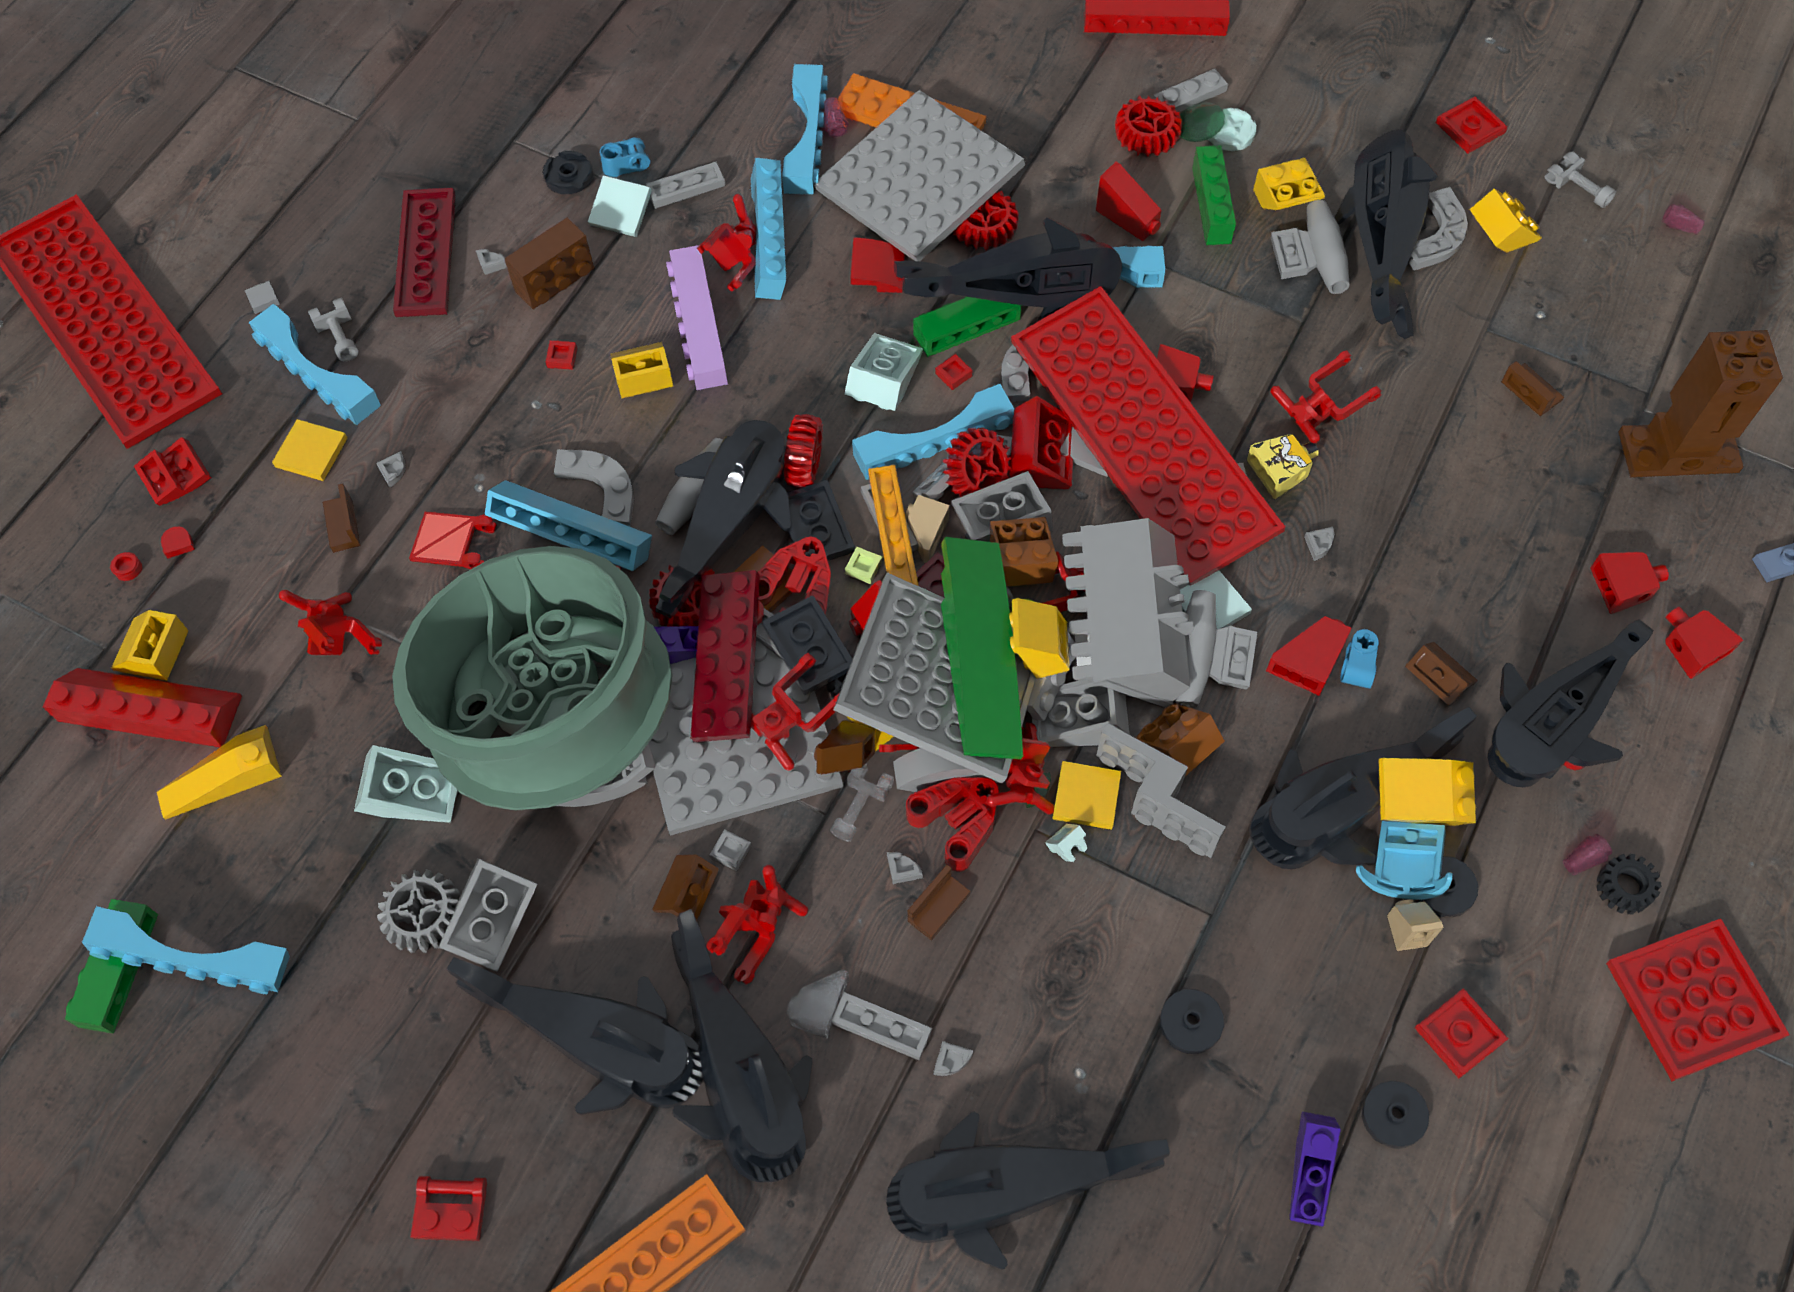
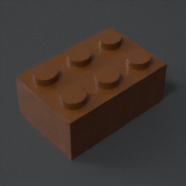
(549, 263)

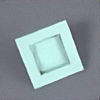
(1065, 839)

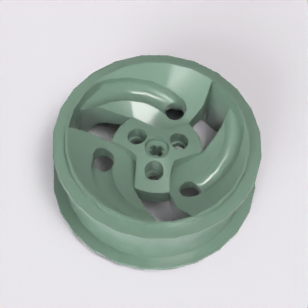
(539, 686)

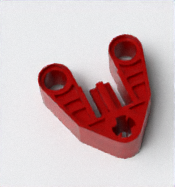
(776, 568)
(943, 797)

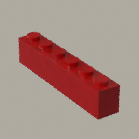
(1157, 17)

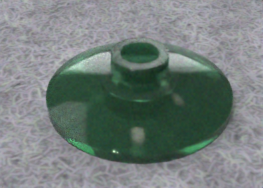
(1201, 122)

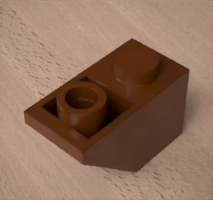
(845, 748)

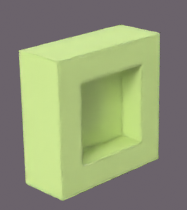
(863, 565)

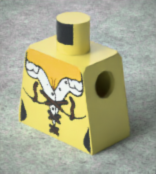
(1281, 462)

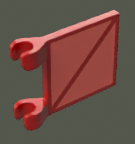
(447, 538)

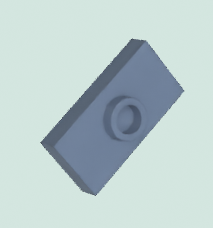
(1776, 562)

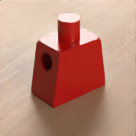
(1184, 370)
(1627, 579)
(1699, 640)

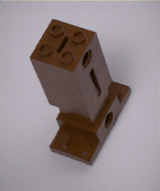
(1709, 409)

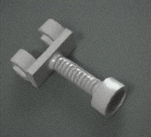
(1573, 166)
(345, 348)

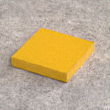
(309, 450)
(1087, 795)

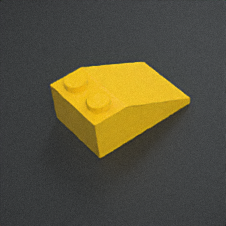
(1427, 791)

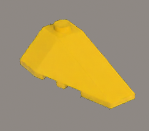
(230, 769)

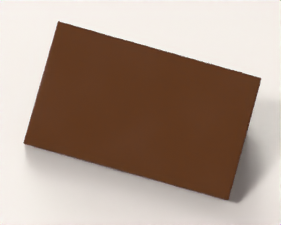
(1531, 388)
(341, 521)
(1440, 672)
(686, 886)
(937, 904)

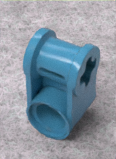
(621, 157)
(1360, 659)

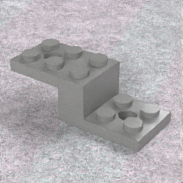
(1156, 796)

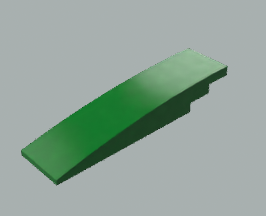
(980, 648)

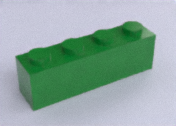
(1213, 195)
(961, 322)
(106, 983)

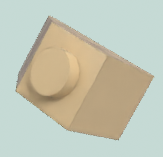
(927, 521)
(1413, 924)

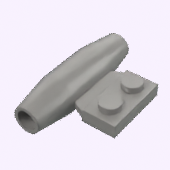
(1319, 247)
(682, 499)
(1214, 652)

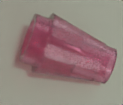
(834, 118)
(1682, 219)
(1588, 854)

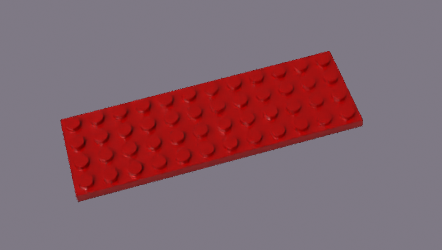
(104, 322)
(1147, 434)

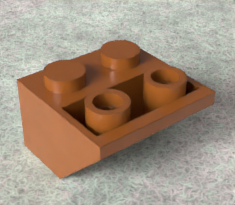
(1025, 550)
(1183, 735)

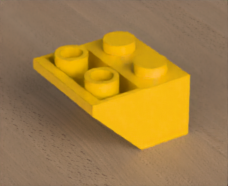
(1287, 185)
(1505, 221)
(641, 370)
(1039, 637)
(151, 645)

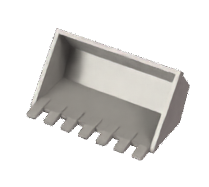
(1131, 610)

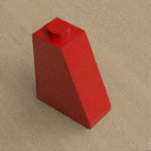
(1127, 203)
(1310, 655)

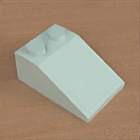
(882, 371)
(404, 787)

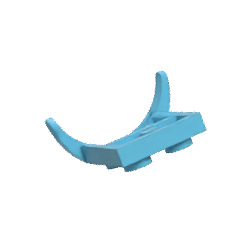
(1408, 861)

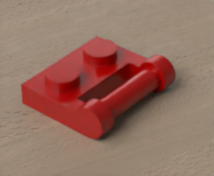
(448, 1220)

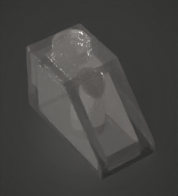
(817, 1004)

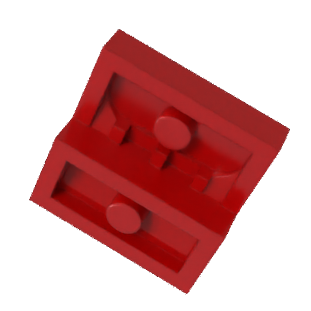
(874, 265)
(172, 472)

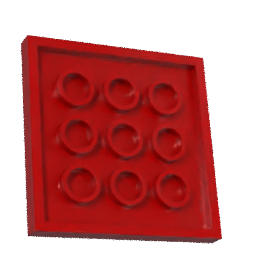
(1697, 999)

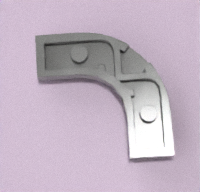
(1451, 232)
(1015, 376)
(605, 473)

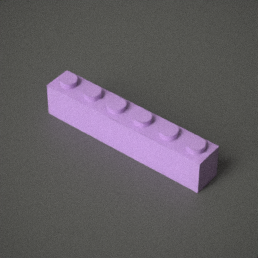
(698, 318)

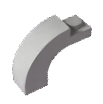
(924, 769)
(624, 783)

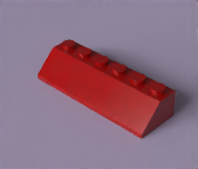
(143, 706)

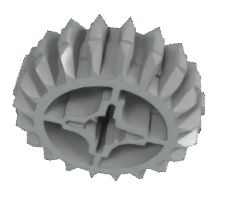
(396, 911)

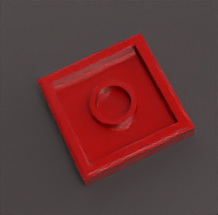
(1471, 125)
(1461, 1033)

